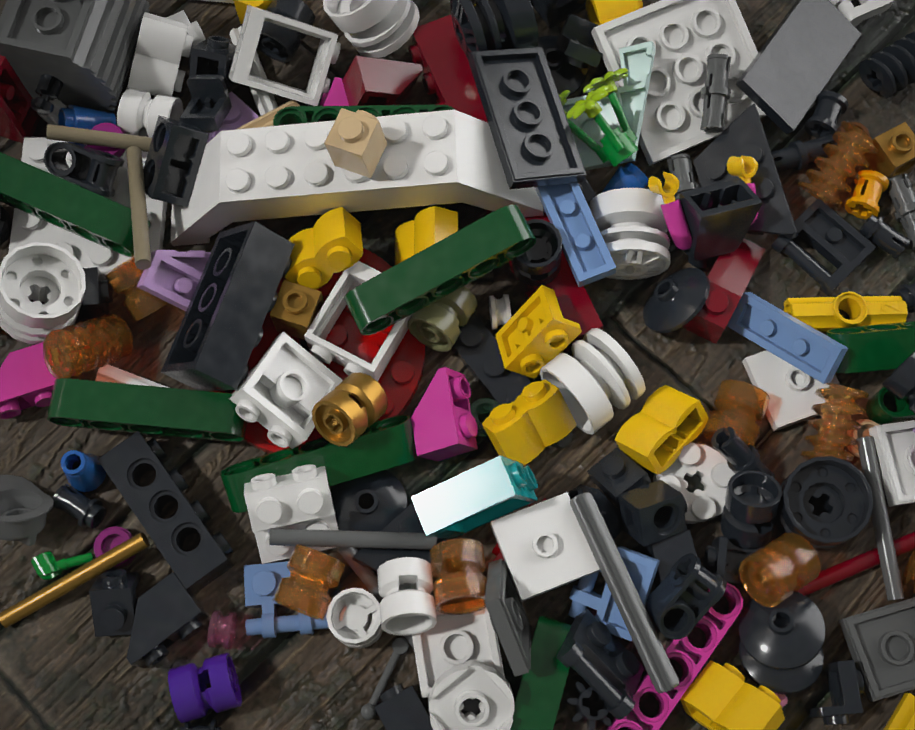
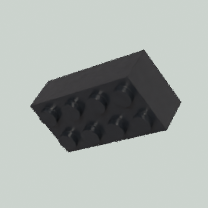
(229, 308)

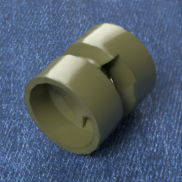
(440, 322)

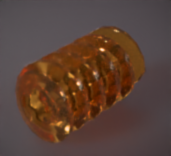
(839, 164)
(87, 346)
(834, 422)

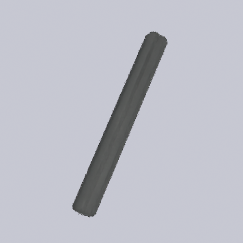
(624, 593)

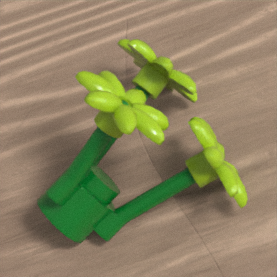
(616, 145)

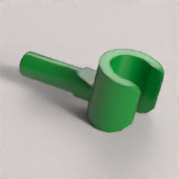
(49, 568)

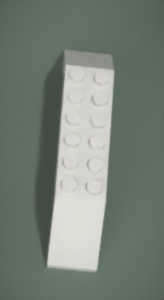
(291, 174)

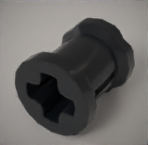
(826, 115)

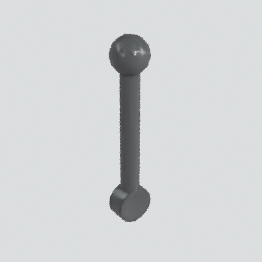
(400, 647)

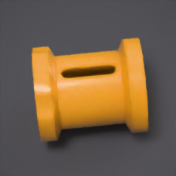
(867, 194)

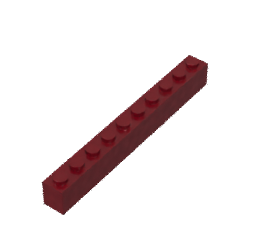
(453, 84)

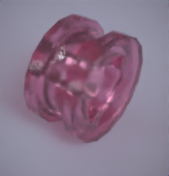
(222, 630)

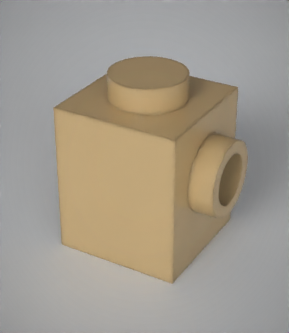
(356, 142)

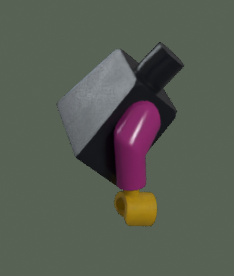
(711, 217)

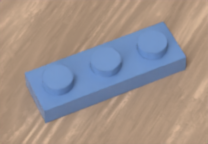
(580, 235)
(787, 337)

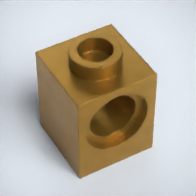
(895, 152)
(295, 309)

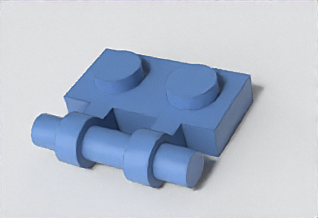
(642, 572)
(260, 586)

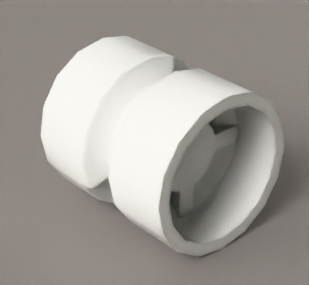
(139, 112)
(406, 596)
(355, 618)

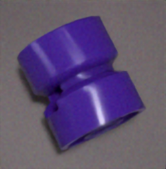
(189, 689)

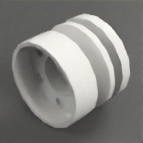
(374, 25)
(633, 231)
(44, 275)
(595, 379)

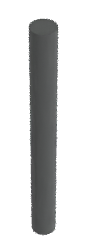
(881, 520)
(352, 539)

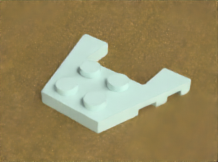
(632, 97)

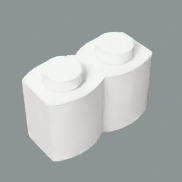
(158, 56)

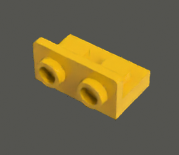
(535, 334)

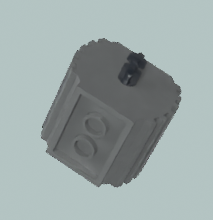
(71, 49)

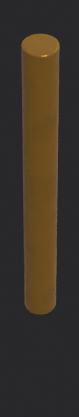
(74, 579)

